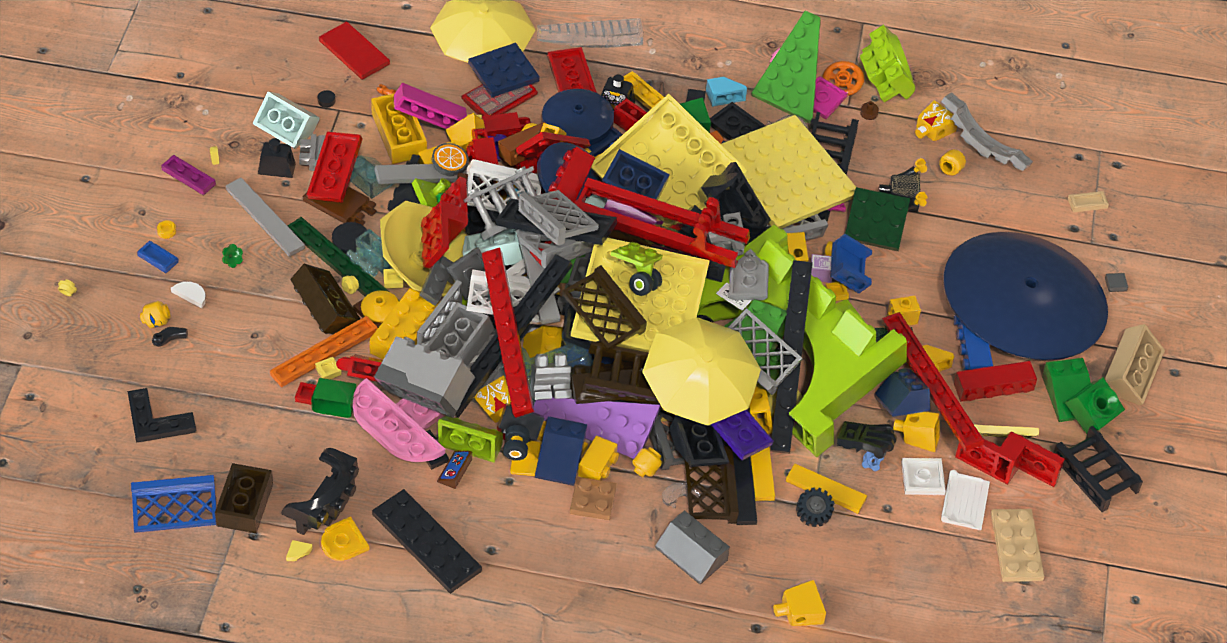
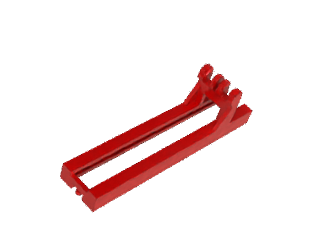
(703, 223)

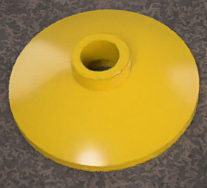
(378, 305)

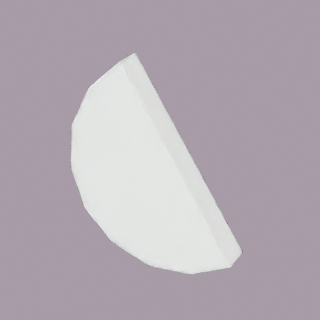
(191, 292)

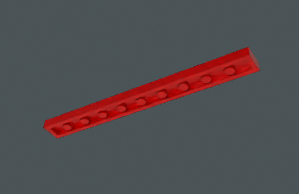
(507, 333)
(939, 390)

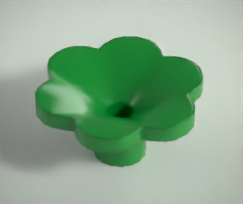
(232, 255)

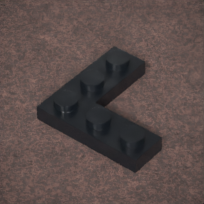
(150, 429)

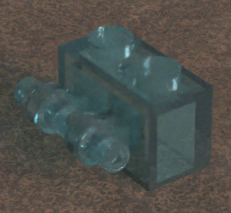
(369, 249)

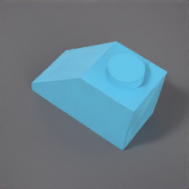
(724, 91)

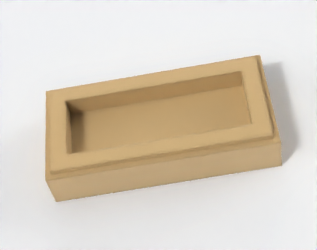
(1088, 201)

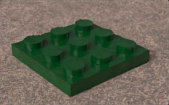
(877, 218)

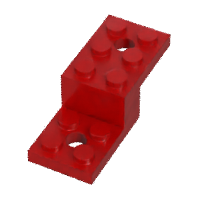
(444, 222)
(1013, 455)

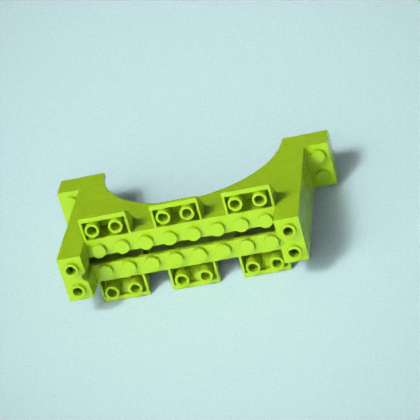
(837, 342)

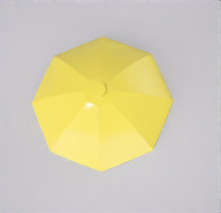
(480, 26)
(403, 246)
(701, 371)

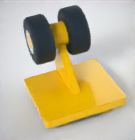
(521, 451)

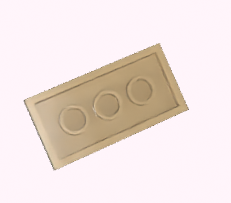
(1017, 545)

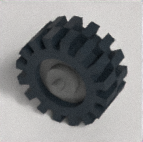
(815, 507)

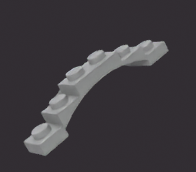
(979, 139)

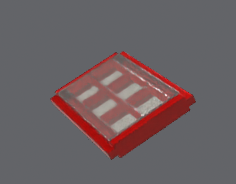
(483, 104)

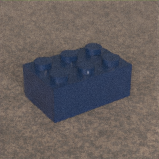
(636, 176)

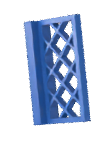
(168, 488)

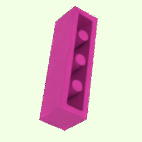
(428, 106)

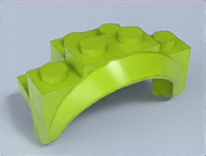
(887, 65)

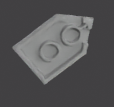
(749, 278)

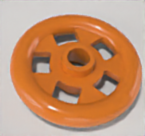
(843, 66)

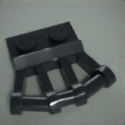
(871, 438)

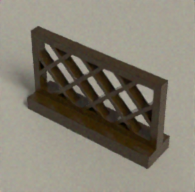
(616, 297)
(728, 488)

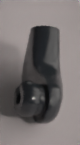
(168, 334)

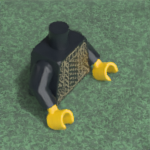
(908, 185)

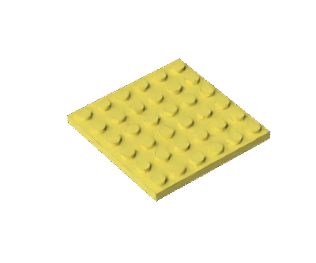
(790, 171)
(665, 307)

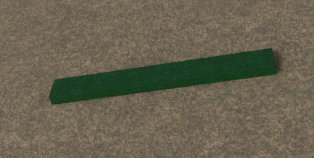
(334, 256)

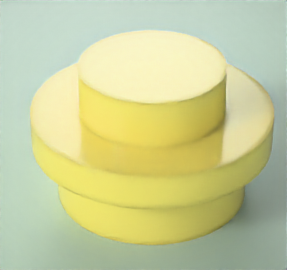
(350, 284)
(67, 287)

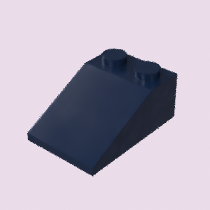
(561, 451)

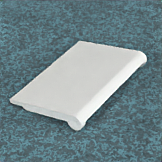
(965, 500)

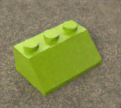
(467, 436)

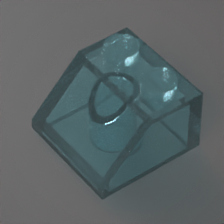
(364, 176)

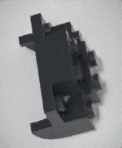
(736, 196)
(330, 496)

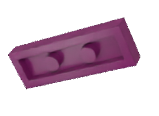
(188, 175)

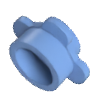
(867, 458)

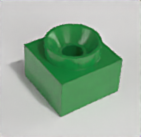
(1095, 405)

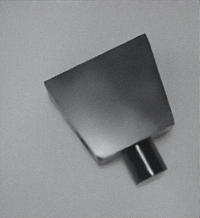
(276, 159)

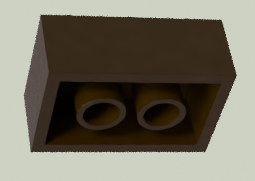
(244, 498)

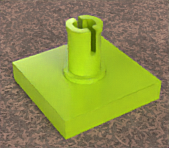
(427, 191)

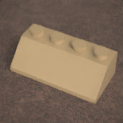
(1135, 364)

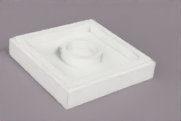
(923, 476)

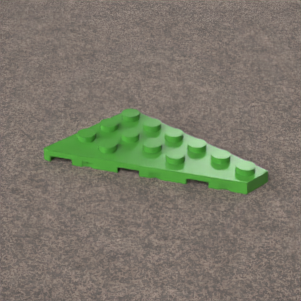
(791, 75)

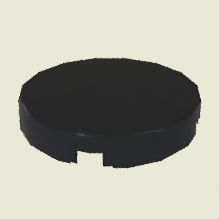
(345, 236)

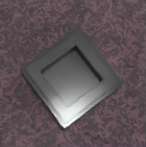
(1116, 282)

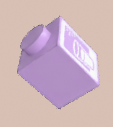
(821, 267)

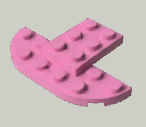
(397, 426)

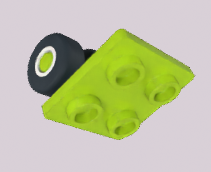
(647, 278)

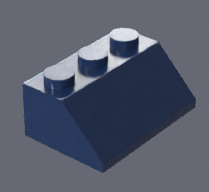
(903, 393)

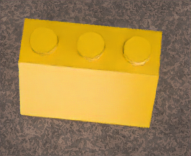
(543, 340)

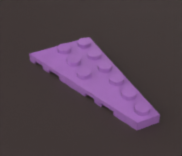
(615, 421)

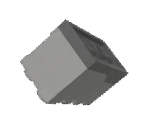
(424, 376)

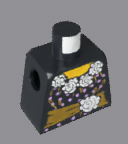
(618, 90)

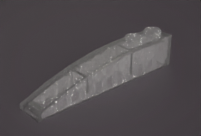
(594, 34)

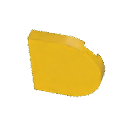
(343, 540)

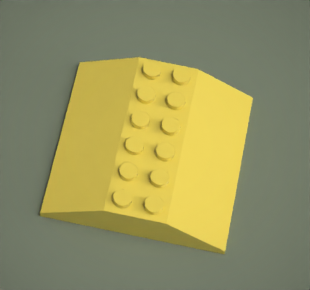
(677, 145)

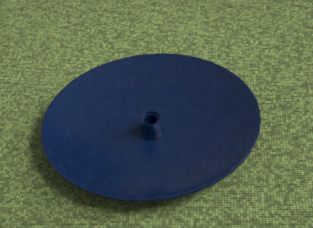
(1025, 295)

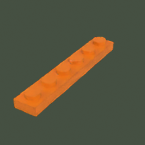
(329, 347)

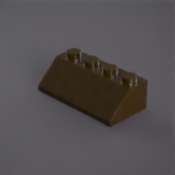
(324, 299)
(579, 372)

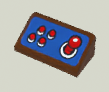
(455, 468)

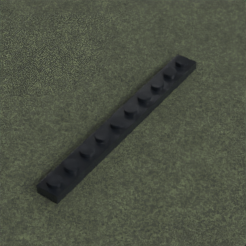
(524, 313)
(793, 338)

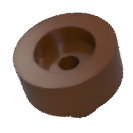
(869, 111)

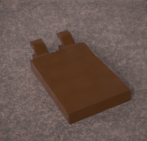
(349, 210)

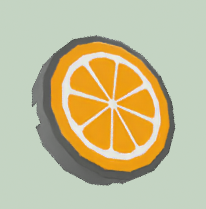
(449, 159)

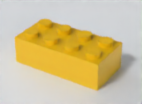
(398, 130)
(401, 322)

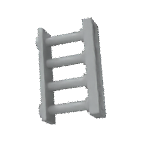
(491, 228)

